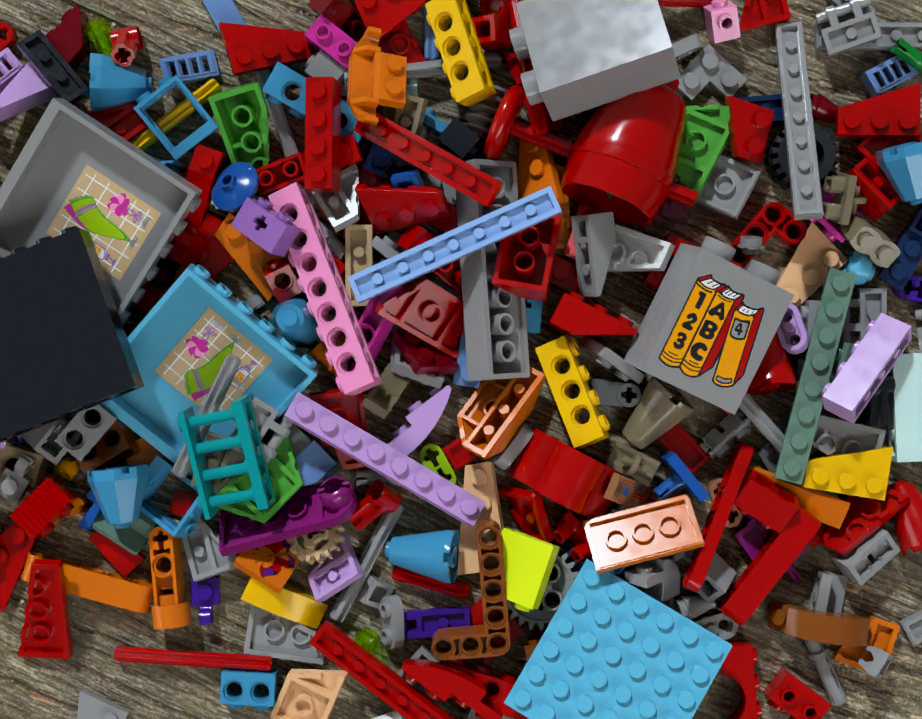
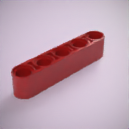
(768, 567)

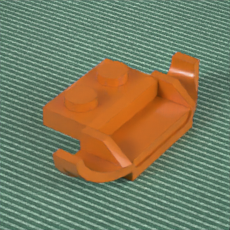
(374, 78)

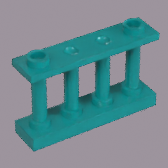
(246, 439)

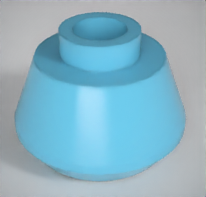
(860, 265)

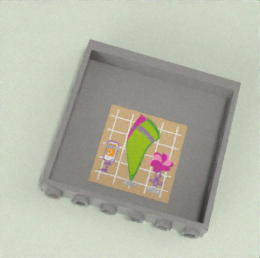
(101, 183)

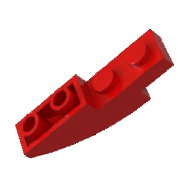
(292, 168)
(445, 680)

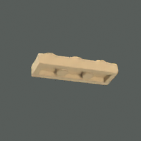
(357, 255)

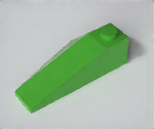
(243, 123)

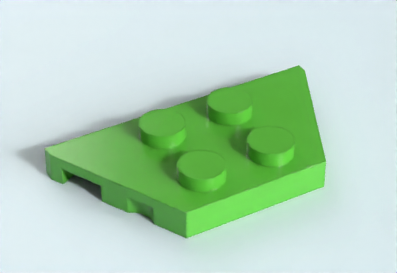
(702, 144)
(285, 481)

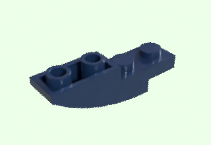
(911, 253)

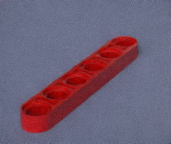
(718, 516)

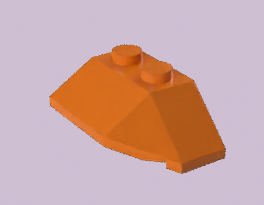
(497, 412)

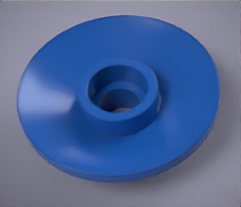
(234, 186)

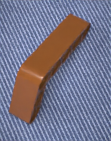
(490, 601)

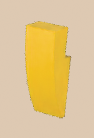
(288, 603)

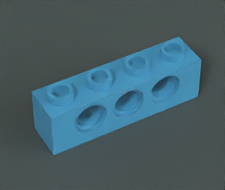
(282, 78)

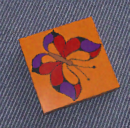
(269, 564)

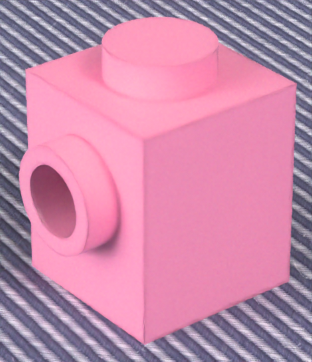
(721, 21)

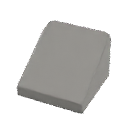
(374, 591)

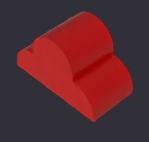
(564, 475)

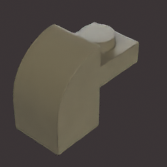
(385, 395)

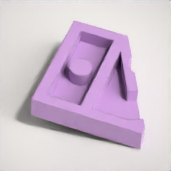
(335, 573)

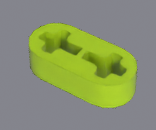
(442, 460)

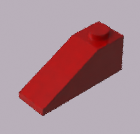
(202, 172)

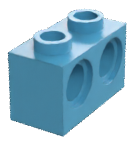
(250, 696)

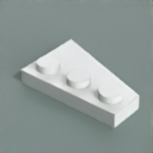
(638, 252)

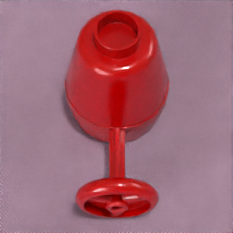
(622, 150)

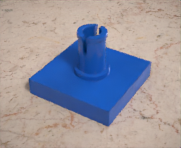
(680, 478)

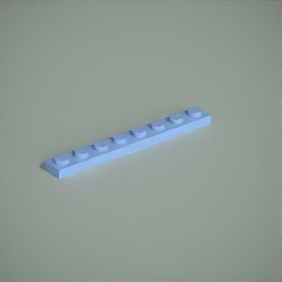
(455, 244)

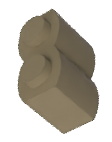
(870, 241)

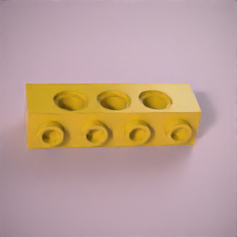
(478, 83)
(551, 357)

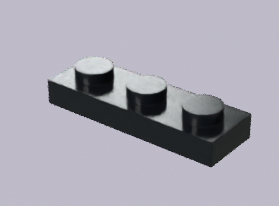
(53, 67)

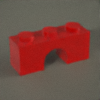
(493, 24)

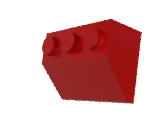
(528, 259)

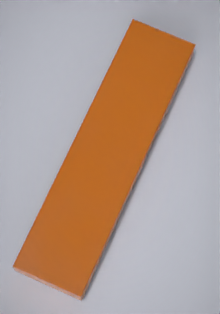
(819, 504)

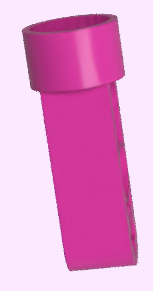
(376, 323)

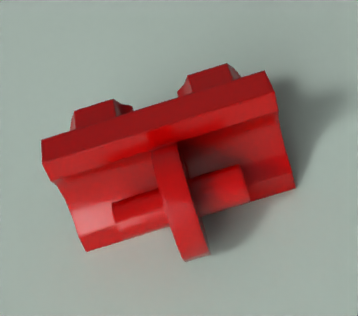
(573, 528)

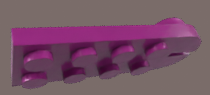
(305, 512)

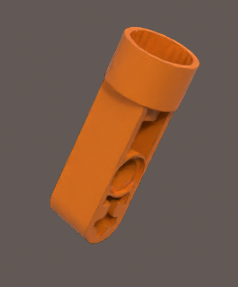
(169, 609)

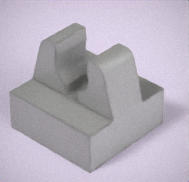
(879, 664)

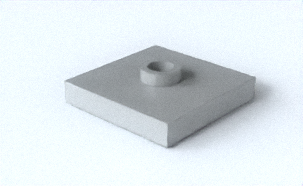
(728, 187)

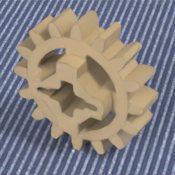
(318, 545)

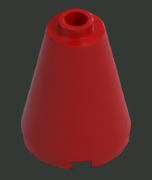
(774, 371)
(909, 519)

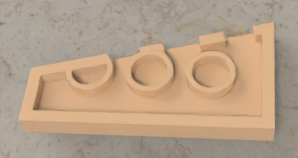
(482, 483)

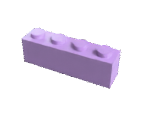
(866, 368)

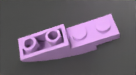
(423, 419)

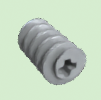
(483, 114)

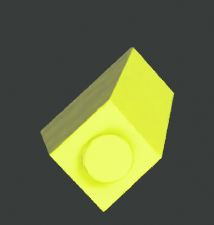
(527, 568)

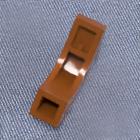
(819, 626)

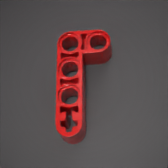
(767, 229)

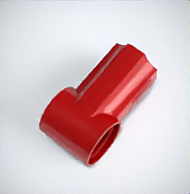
(125, 45)
(378, 499)

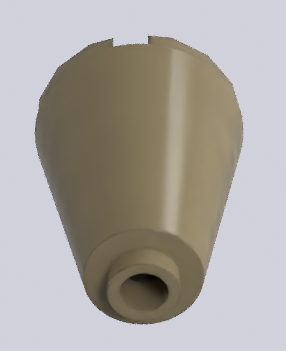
(655, 414)

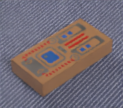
(627, 491)

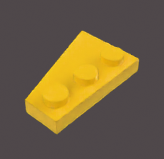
(854, 474)

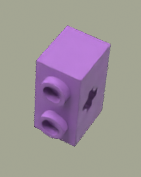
(265, 226)

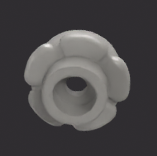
(750, 244)

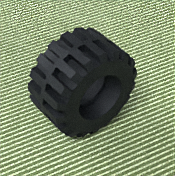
(825, 150)

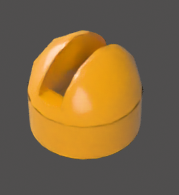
(67, 468)

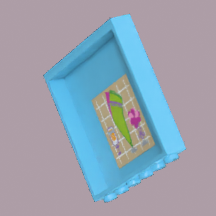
(183, 349)

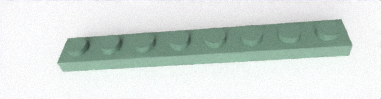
(814, 376)

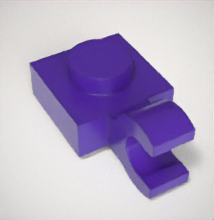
(206, 594)

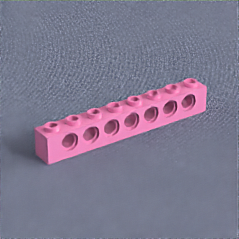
(365, 373)

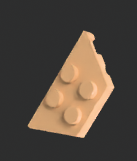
(309, 694)

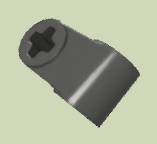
(610, 393)

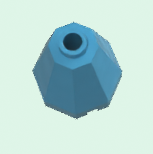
(115, 85)
(903, 169)
(119, 492)

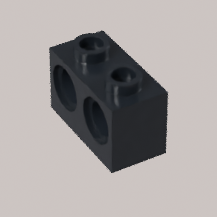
(459, 141)

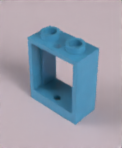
(165, 86)
(157, 474)

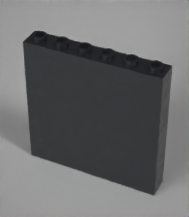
(58, 334)

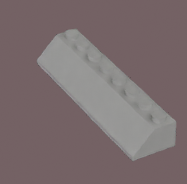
(492, 316)

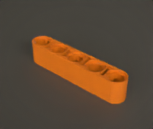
(99, 584)

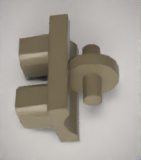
(845, 198)
(632, 463)

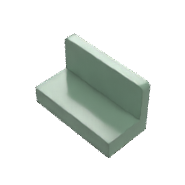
(129, 538)

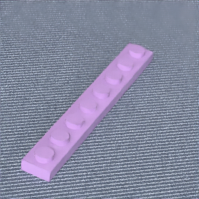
(384, 459)

